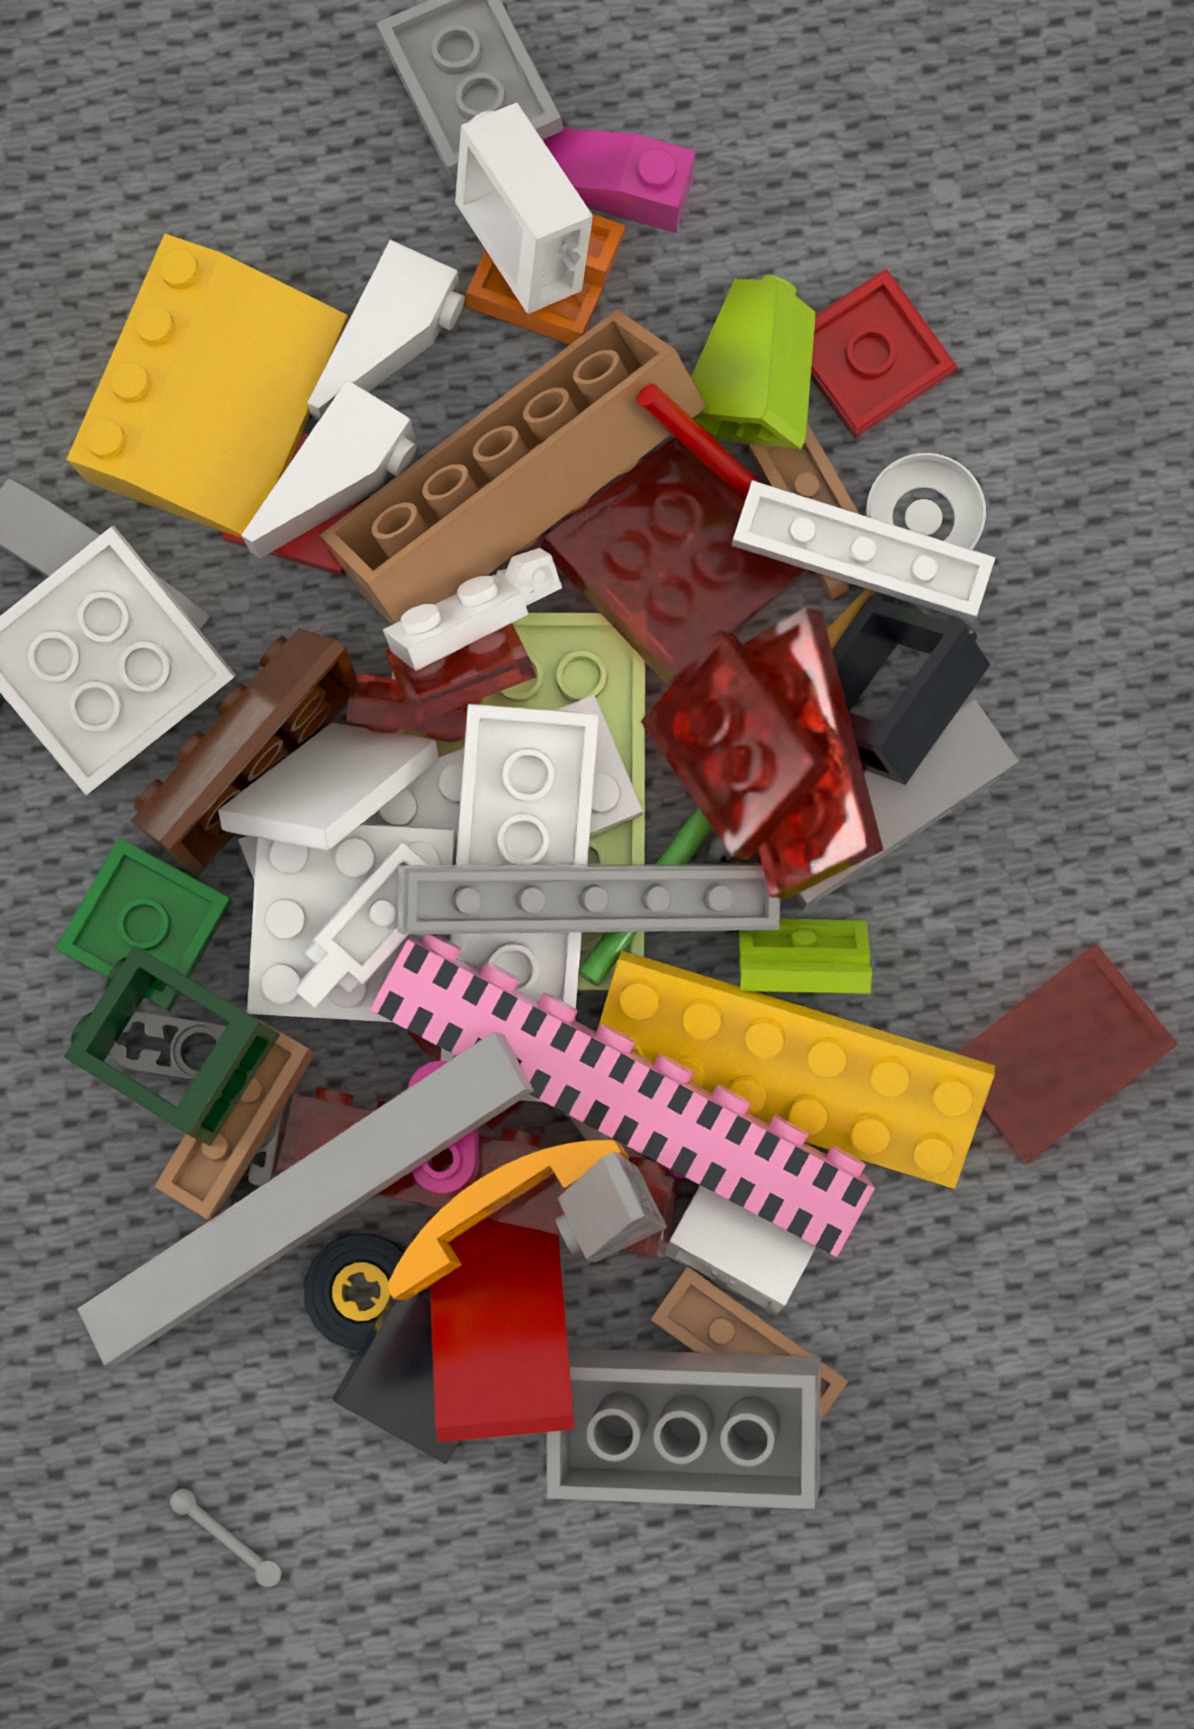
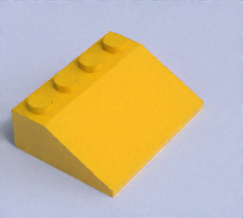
(206, 388)

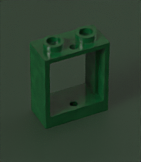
(221, 1077)

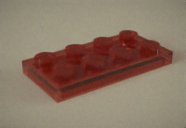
(836, 818)

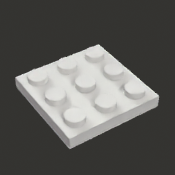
(103, 660)
(300, 893)

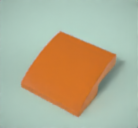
(566, 318)

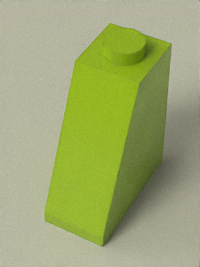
(758, 366)

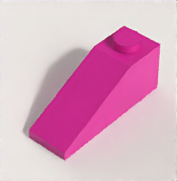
(626, 174)

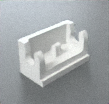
(739, 1250)

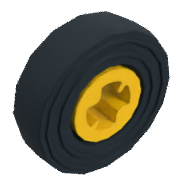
(330, 1273)

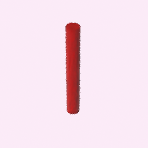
(696, 439)

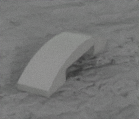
(49, 537)

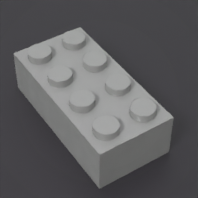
(690, 1429)

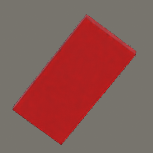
(501, 1336)

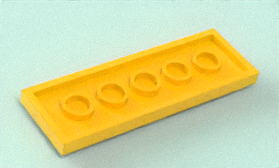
(826, 1074)

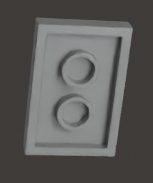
(464, 62)

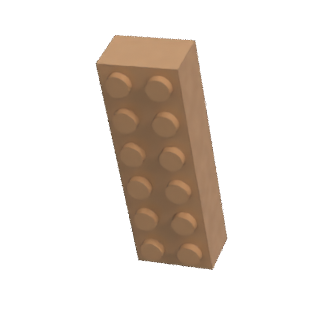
(512, 469)

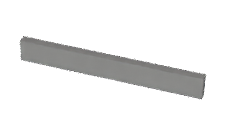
(305, 1198)

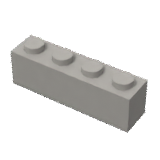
(956, 769)

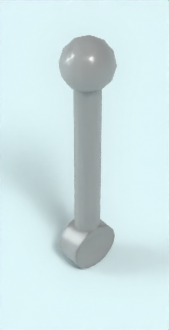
(266, 1572)

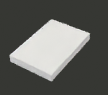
(328, 786)

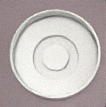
(923, 515)

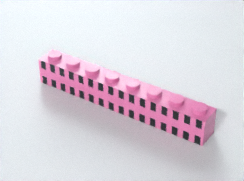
(627, 1095)

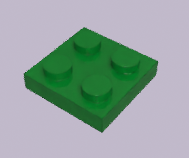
(147, 906)

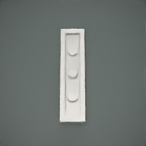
(863, 551)

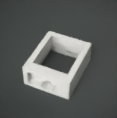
(522, 207)

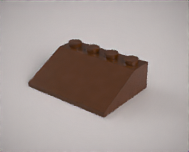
(285, 705)

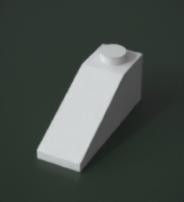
(392, 322)
(336, 467)

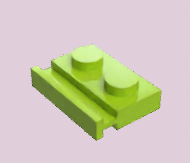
(806, 957)

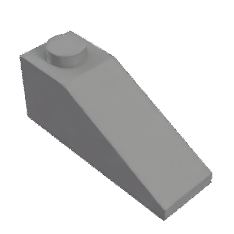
(608, 1209)

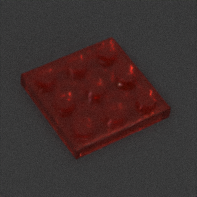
(663, 559)

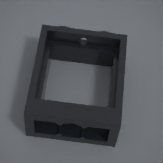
(932, 697)

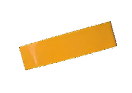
(431, 1255)

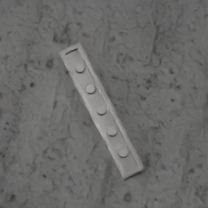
(584, 898)

